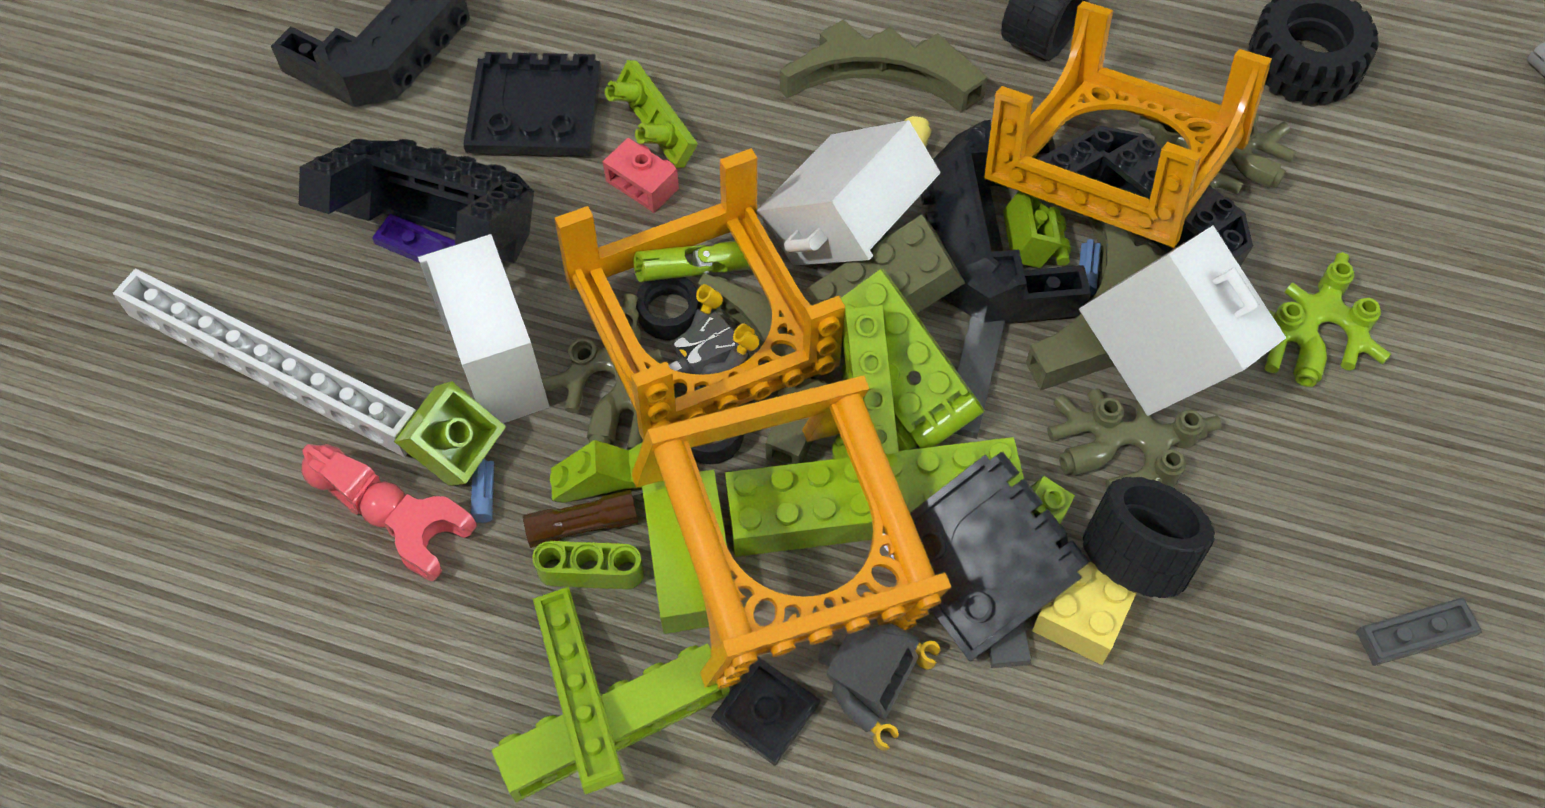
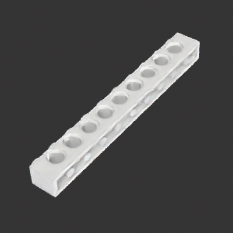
(265, 359)

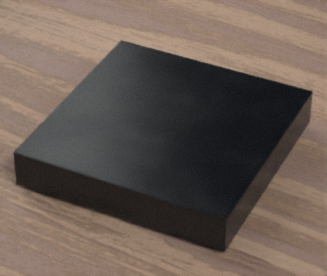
(766, 711)

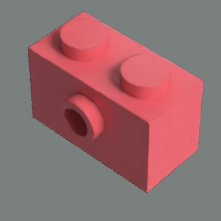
(641, 174)

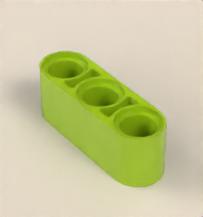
(575, 554)

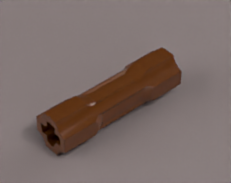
(607, 512)

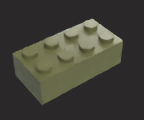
(912, 260)

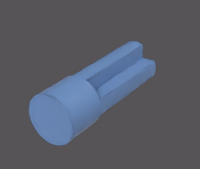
(1090, 259)
(482, 492)

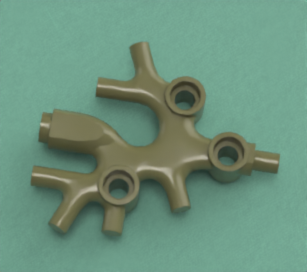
(1250, 165)
(588, 360)
(1111, 433)

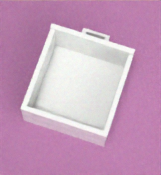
(849, 194)
(1183, 323)
(486, 327)

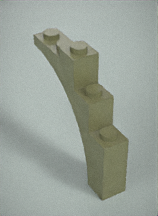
(888, 56)
(745, 305)
(1076, 348)

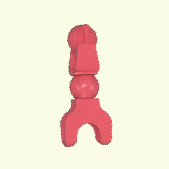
(386, 506)

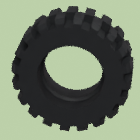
(1311, 74)

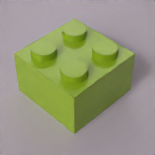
(450, 434)

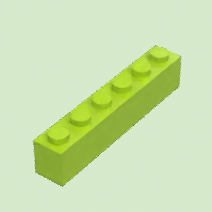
(633, 712)

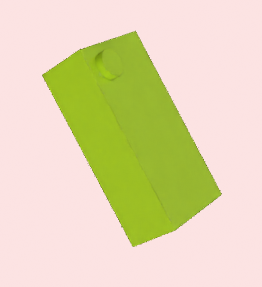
(675, 578)

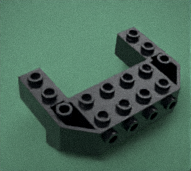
(381, 58)
(1130, 163)
(423, 189)
(967, 225)

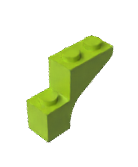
(593, 471)

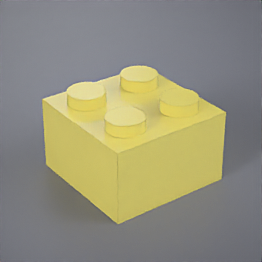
(1086, 615)

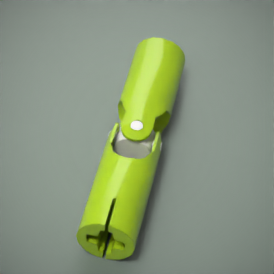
(672, 263)

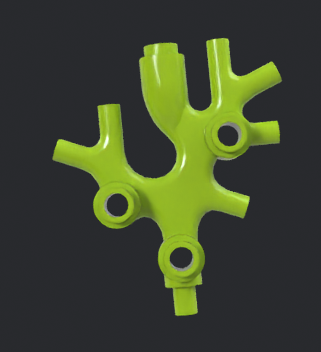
(1301, 323)

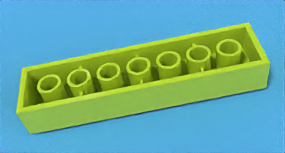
(825, 502)

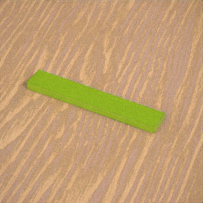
(578, 691)

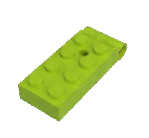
(941, 399)

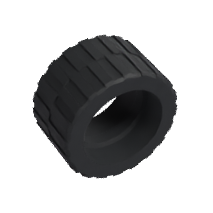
(1040, 25)
(1148, 537)

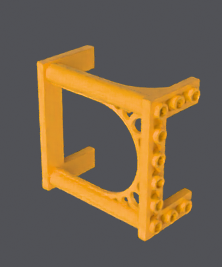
(1180, 173)
(815, 328)
(733, 630)

